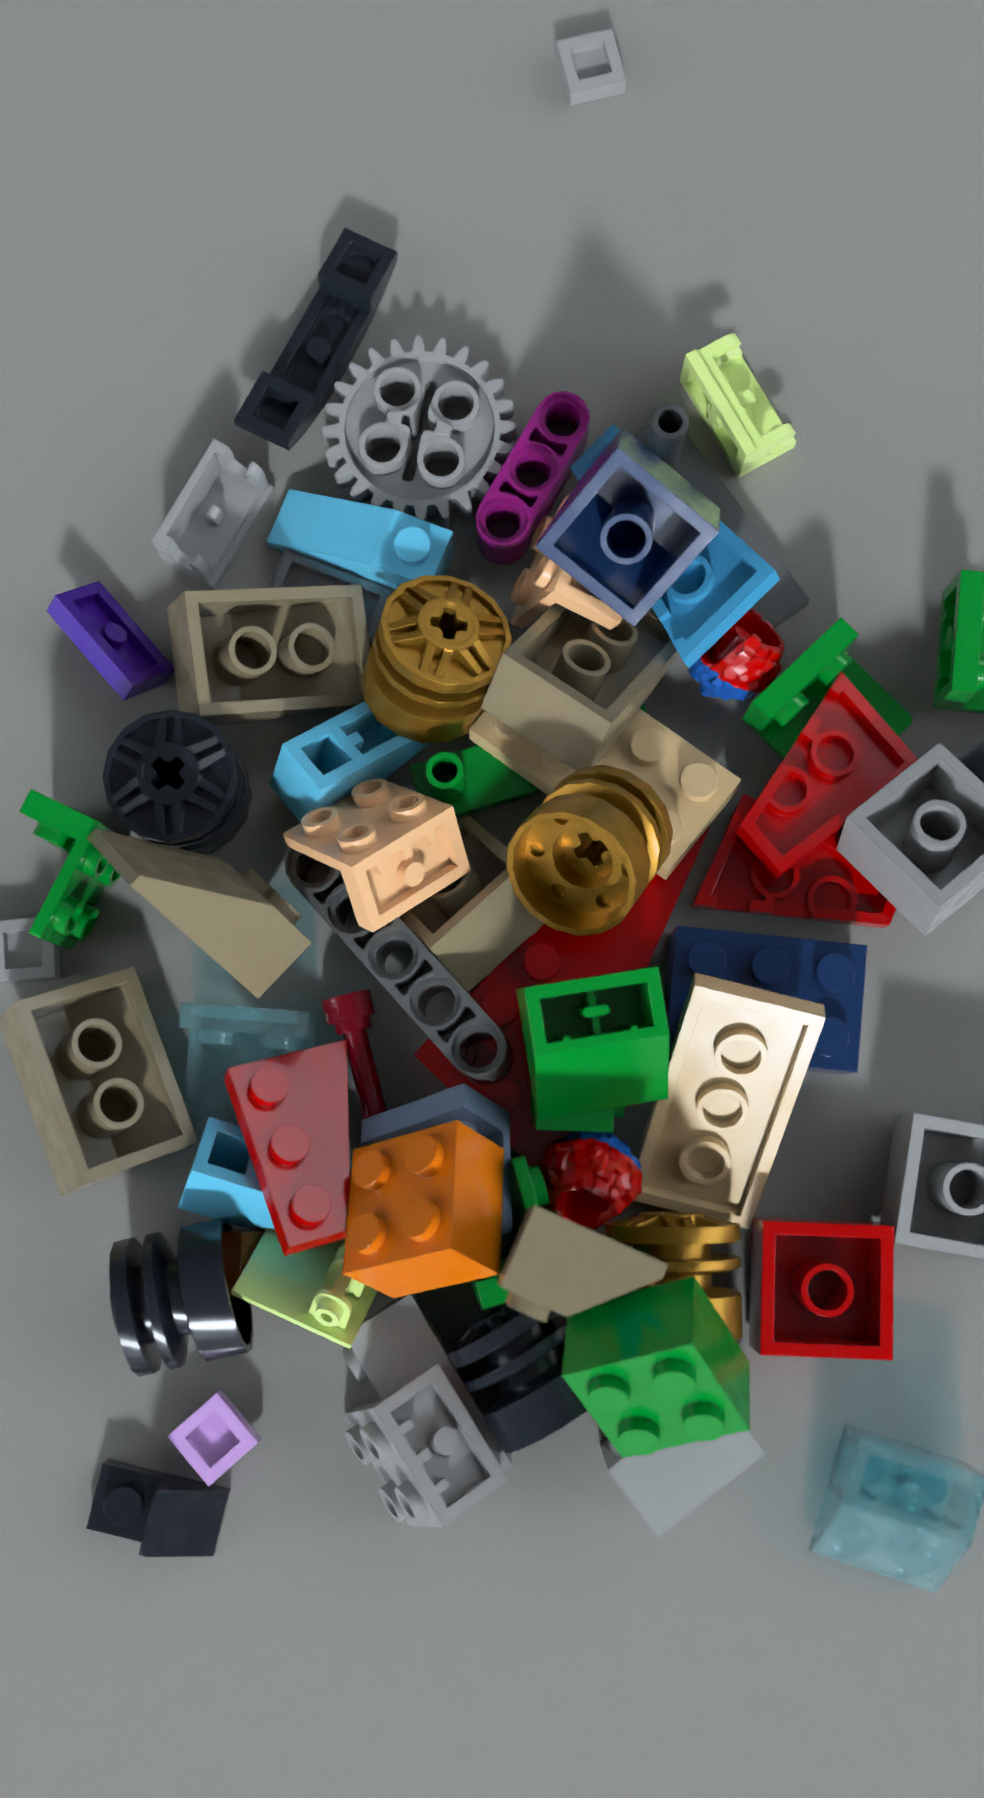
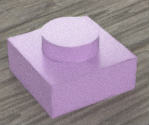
(214, 1437)

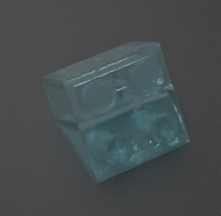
(897, 1509)

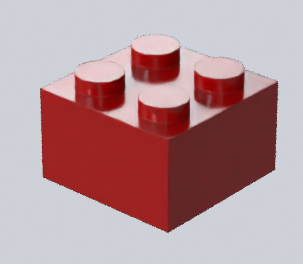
(821, 1288)

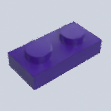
(110, 640)

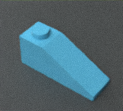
(362, 538)
(335, 757)
(224, 1179)

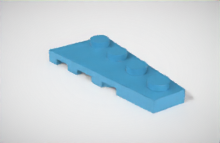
(711, 590)

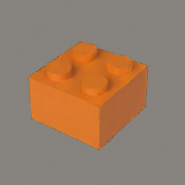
(425, 1210)

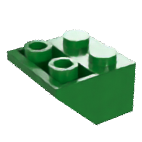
(596, 1042)

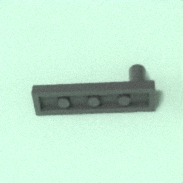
(671, 443)

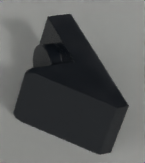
(159, 1510)

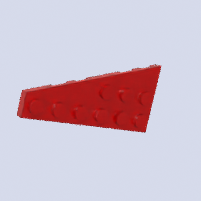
(547, 959)

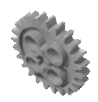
(368, 423)

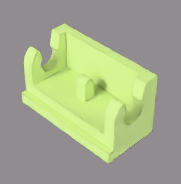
(734, 405)

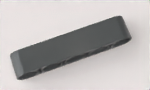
(414, 985)

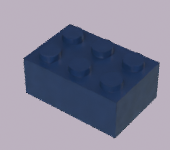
(789, 966)

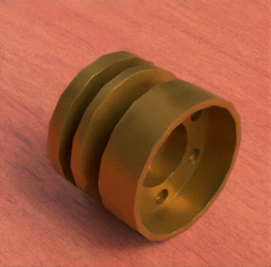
(434, 658)
(589, 850)
(685, 1245)

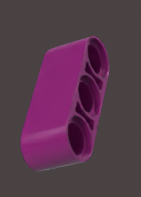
(539, 452)

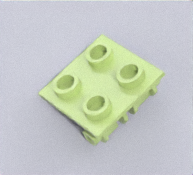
(306, 1288)

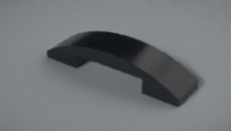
(323, 343)

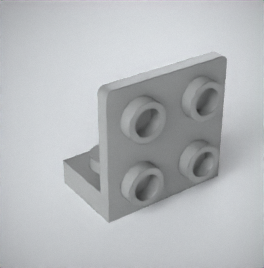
(424, 1451)

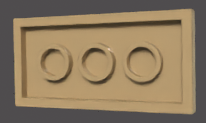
(680, 774)
(728, 1098)

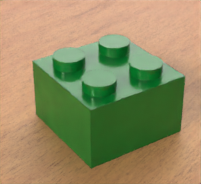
(658, 1369)

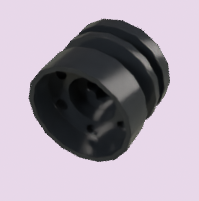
(208, 804)
(167, 1298)
(527, 1365)

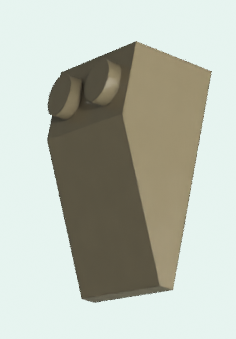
(268, 651)
(578, 682)
(225, 913)

